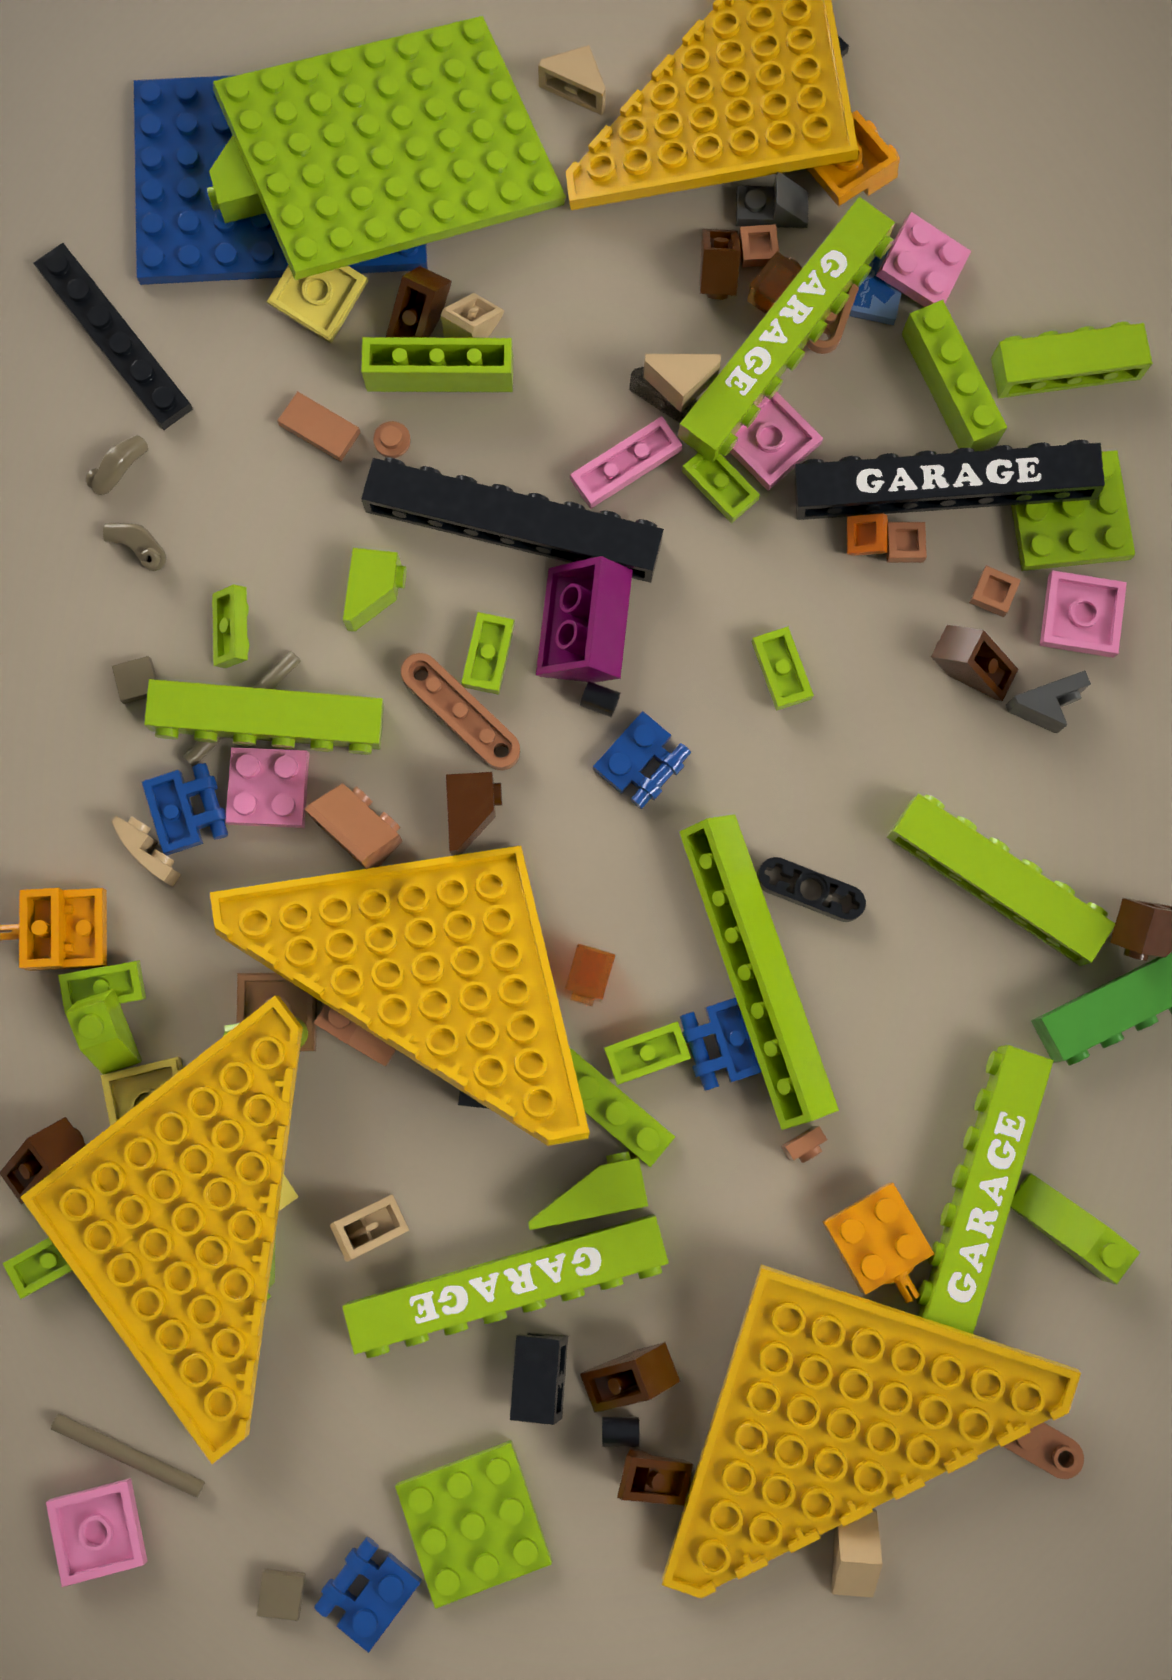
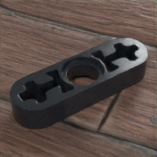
(833, 909)

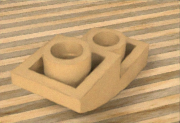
(138, 842)

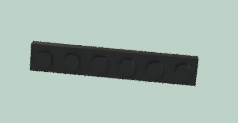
(113, 336)

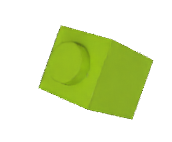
(233, 187)
(371, 585)
(103, 1032)

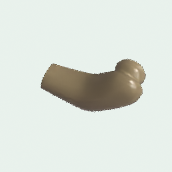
(115, 464)
(139, 540)

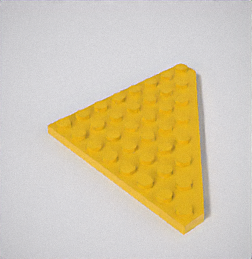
(737, 101)
(433, 963)
(179, 1221)
(838, 1413)

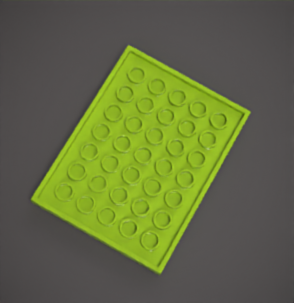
(388, 145)

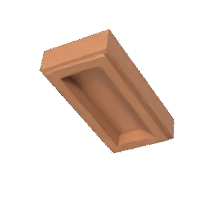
(319, 426)

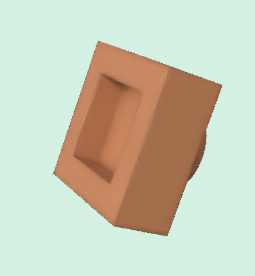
(758, 244)
(906, 542)
(994, 591)
(805, 1145)

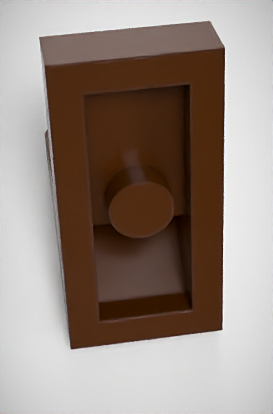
(654, 1478)

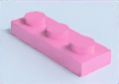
(626, 462)

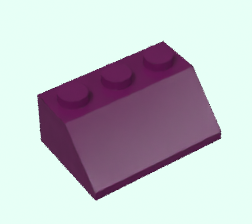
(584, 621)

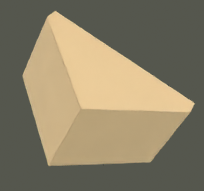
(574, 78)
(470, 318)
(681, 376)
(369, 1227)
(857, 1557)

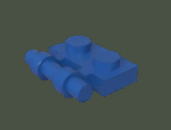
(633, 752)
(173, 811)
(732, 1041)
(379, 1600)

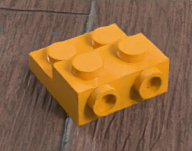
(872, 170)

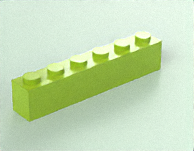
(264, 715)
(1001, 879)

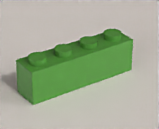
(1107, 1012)

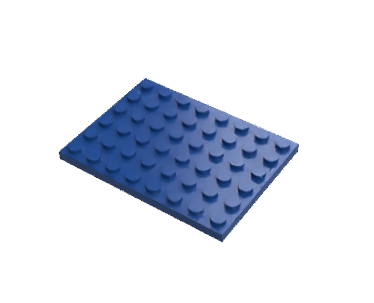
(177, 232)

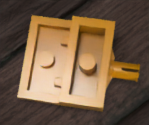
(60, 928)
(879, 1241)

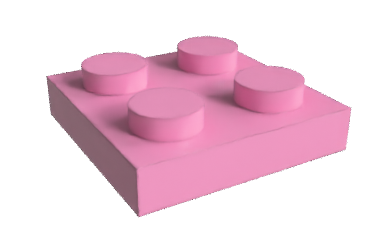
(923, 262)
(775, 441)
(1083, 614)
(267, 787)
(96, 1532)

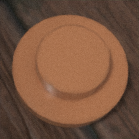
(392, 439)

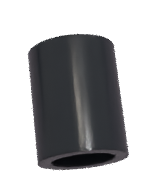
(600, 699)
(620, 1432)

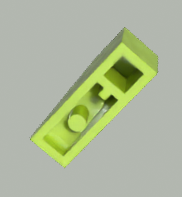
(603, 1191)
(1074, 1230)

